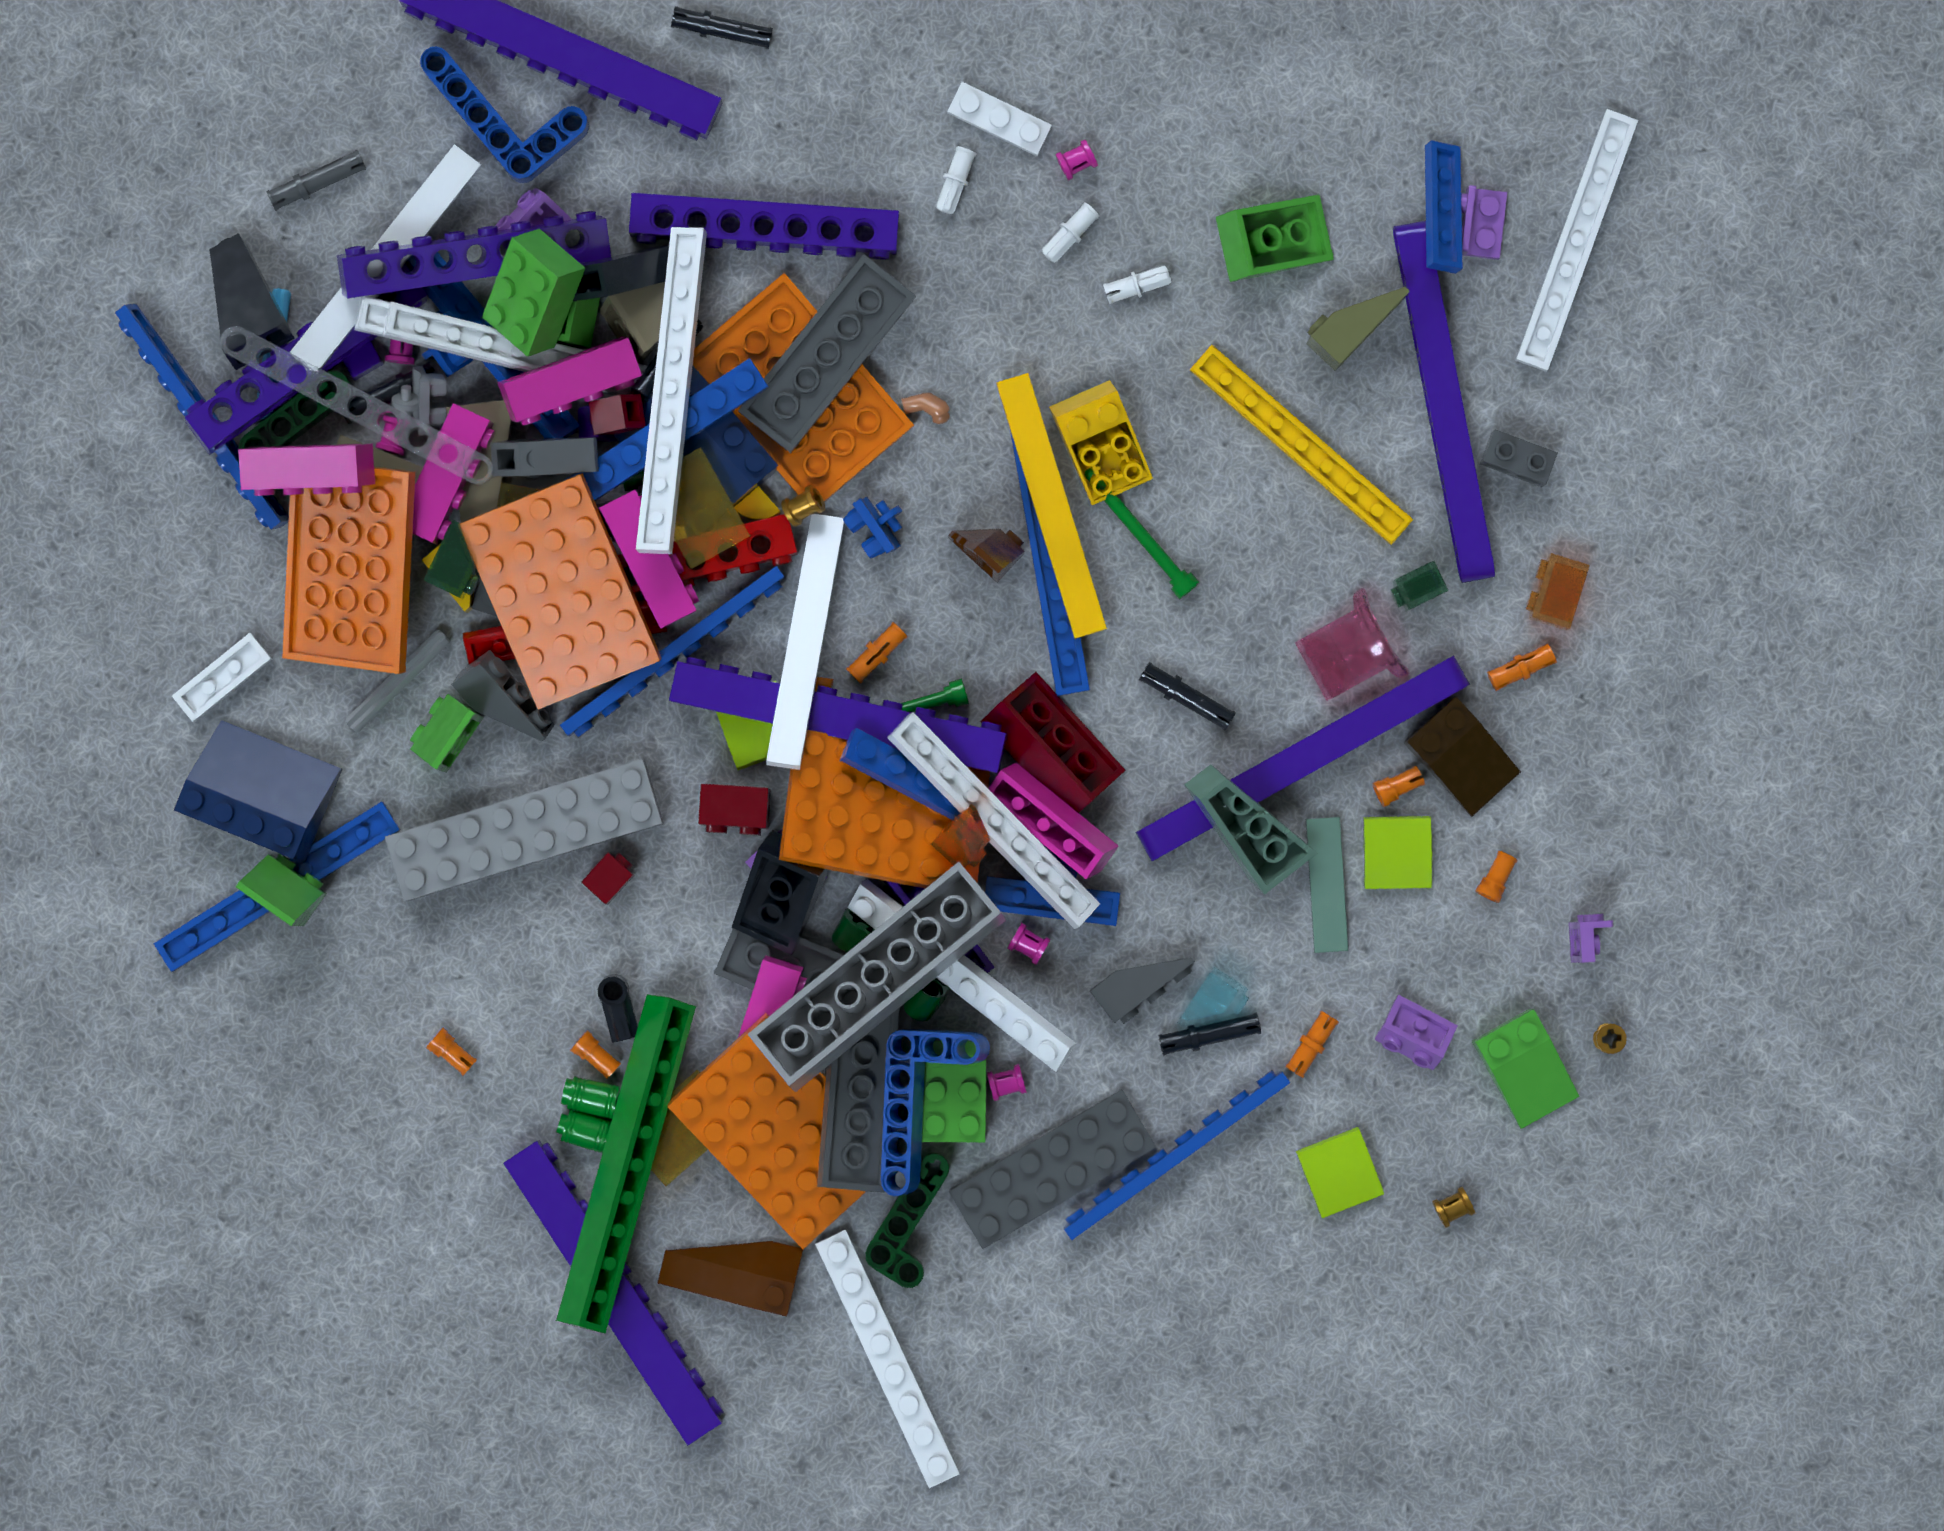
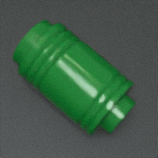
(590, 1096)
(584, 1130)

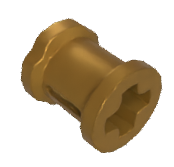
(803, 505)
(1617, 1045)
(1453, 1207)

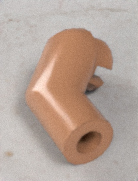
(930, 404)

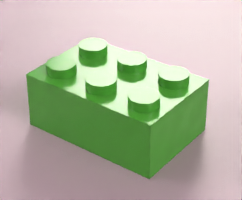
(533, 292)
(954, 1100)

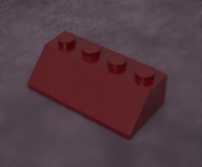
(1054, 743)

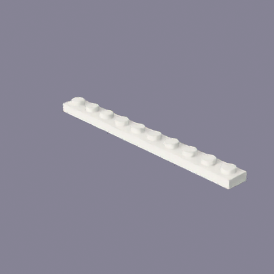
(671, 391)

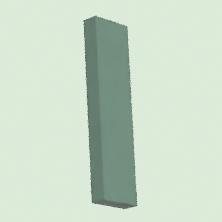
(1327, 885)

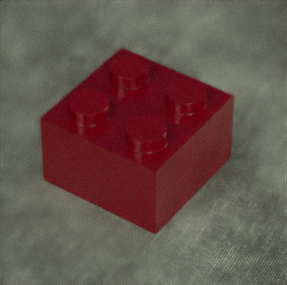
(734, 807)

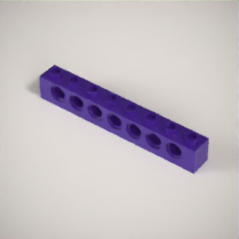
(883, 223)
(353, 264)
(215, 434)

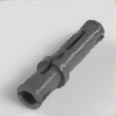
(315, 180)

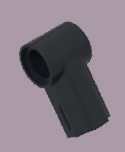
(619, 1011)

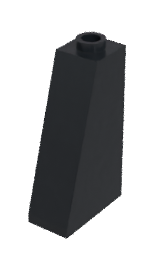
(623, 273)
(244, 297)

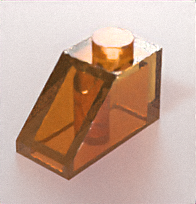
(963, 838)

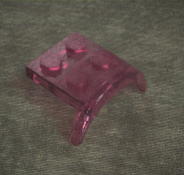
(1349, 650)

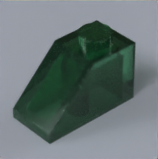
(453, 565)
(1418, 587)

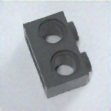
(1518, 458)

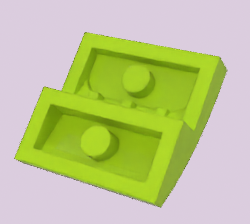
(746, 739)
(1397, 852)
(1340, 1172)

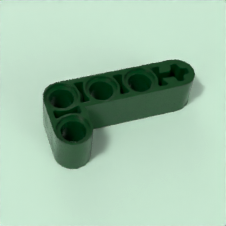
(291, 411)
(921, 1006)
(912, 1215)

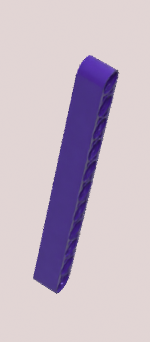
(1444, 405)
(1313, 752)

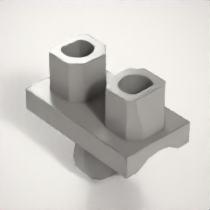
(418, 401)

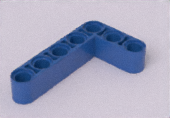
(495, 124)
(913, 1097)

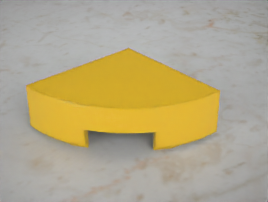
(757, 506)

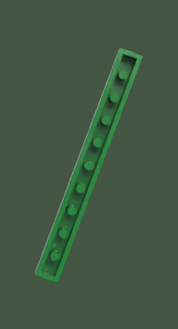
(626, 1163)

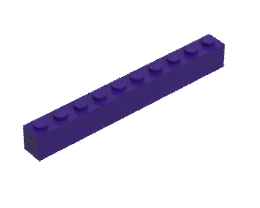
(575, 61)
(837, 716)
(631, 1319)

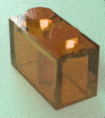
(1557, 591)

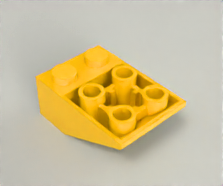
(1101, 439)

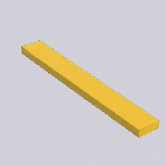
(1301, 444)
(1051, 505)

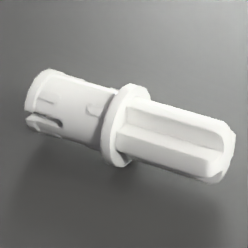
(955, 180)
(1070, 232)
(1137, 284)

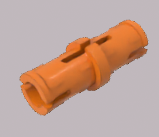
(892, 636)
(1521, 667)
(1312, 1044)

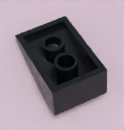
(778, 897)

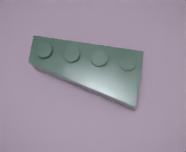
(1253, 836)

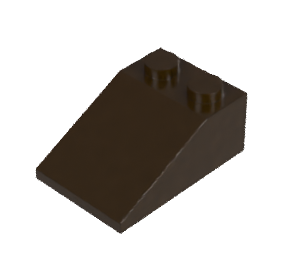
(1462, 756)

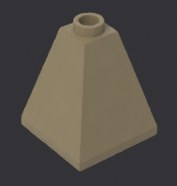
(636, 316)

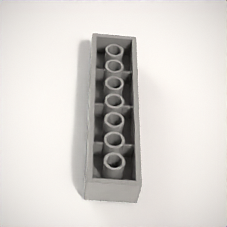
(524, 830)
(876, 977)

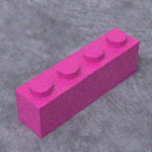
(570, 379)
(306, 467)
(439, 490)
(654, 573)
(1053, 821)
(773, 988)

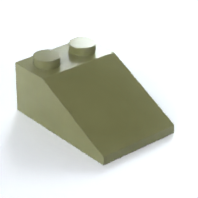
(1349, 327)

